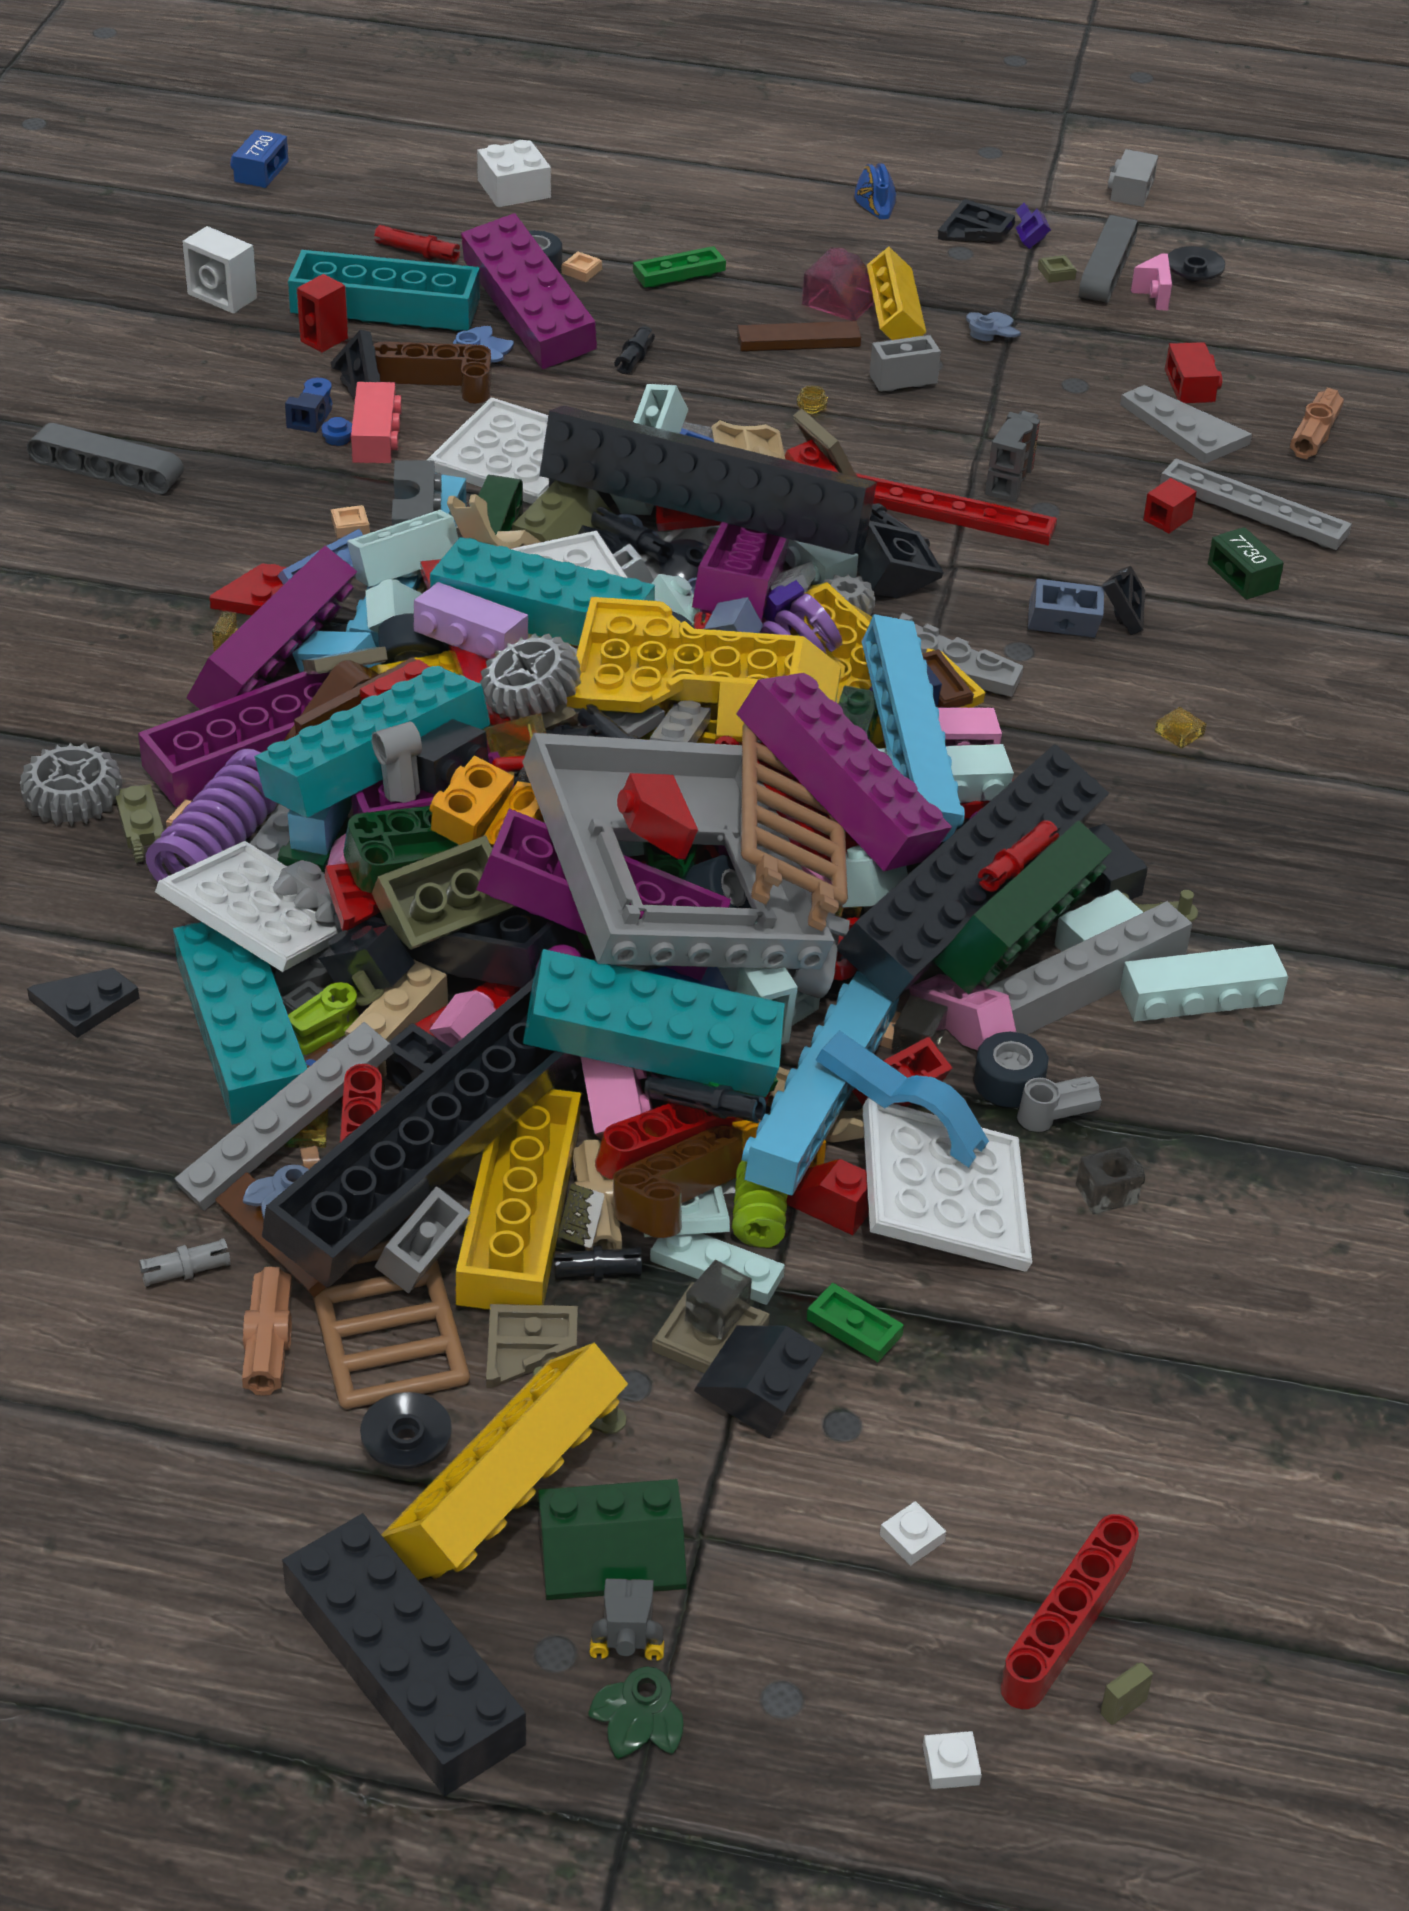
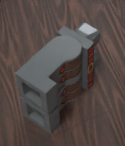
(1012, 455)

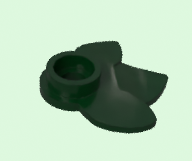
(639, 1718)

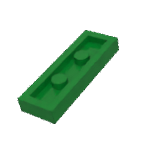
(679, 266)

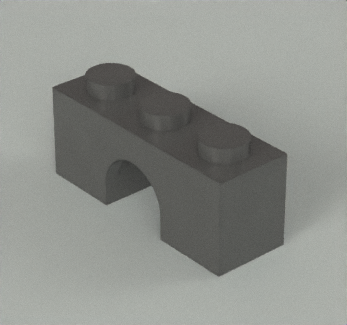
(415, 489)

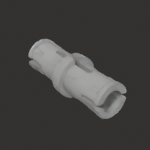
(184, 1262)

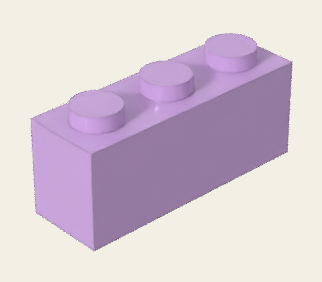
(468, 620)

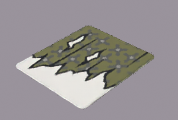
(581, 1215)

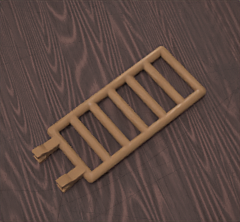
(772, 870)
(334, 1329)

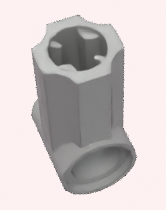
(397, 753)
(1048, 1101)

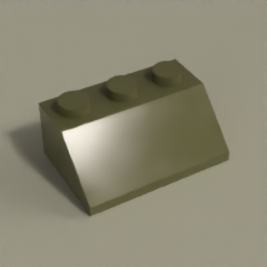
(560, 512)
(438, 894)

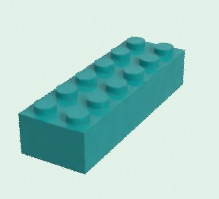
(395, 288)
(547, 590)
(338, 755)
(238, 1018)
(654, 1023)

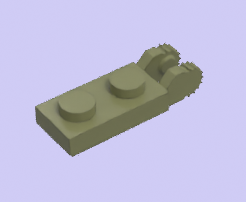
(139, 818)

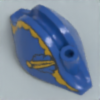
(876, 191)

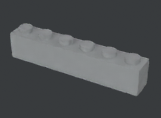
(1092, 967)

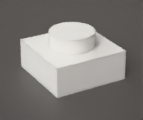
(912, 1533)
(951, 1760)

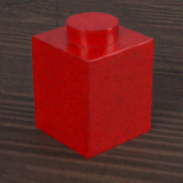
(1169, 505)

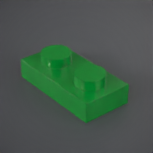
(855, 1322)

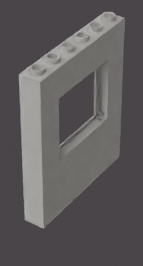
(578, 793)

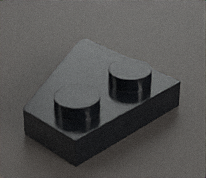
(1127, 598)

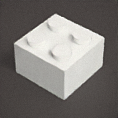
(514, 173)
(220, 269)

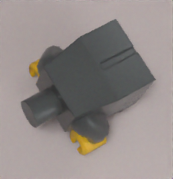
(627, 1621)

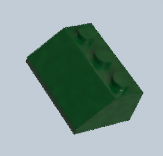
(611, 1534)

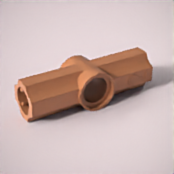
(1316, 423)
(267, 1331)

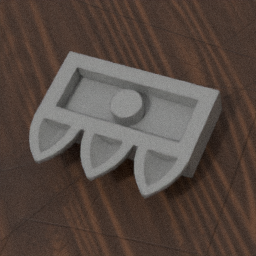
(310, 886)

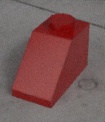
(658, 812)
(834, 1194)

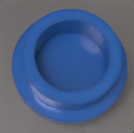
(337, 431)

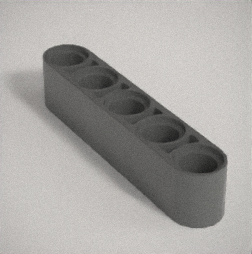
(1108, 259)
(105, 458)

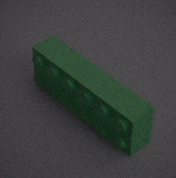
(1024, 909)

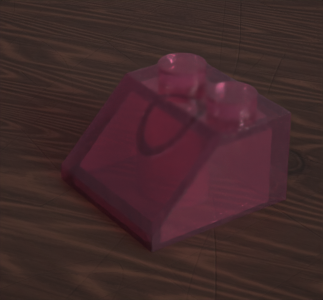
(838, 285)

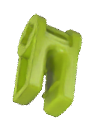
(322, 1019)

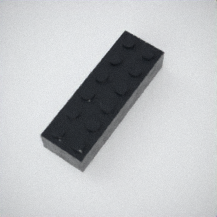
(492, 951)
(405, 1654)

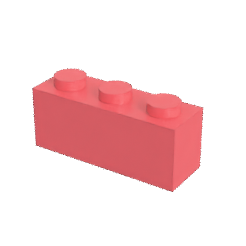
(375, 422)

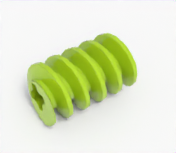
(758, 1212)

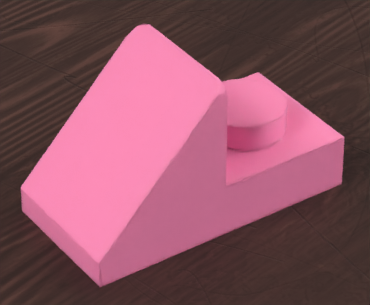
(1154, 278)

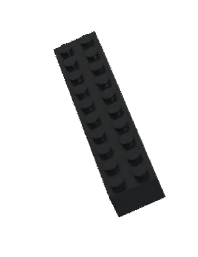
(708, 479)
(932, 904)
(413, 1144)

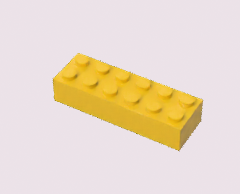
(519, 1206)
(505, 1463)

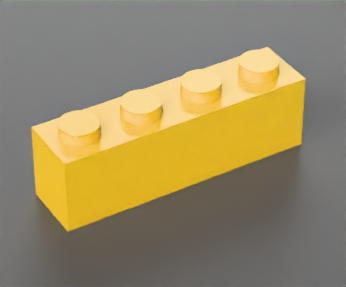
(895, 296)

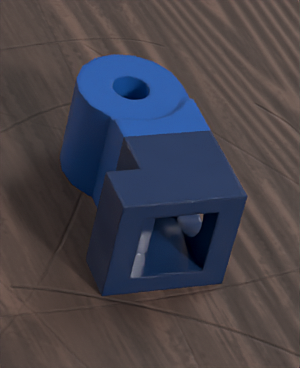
(311, 407)

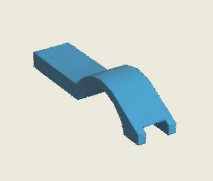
(889, 1086)

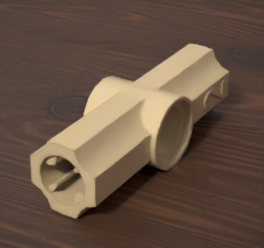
(587, 1176)

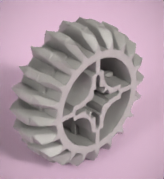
(530, 677)
(70, 784)

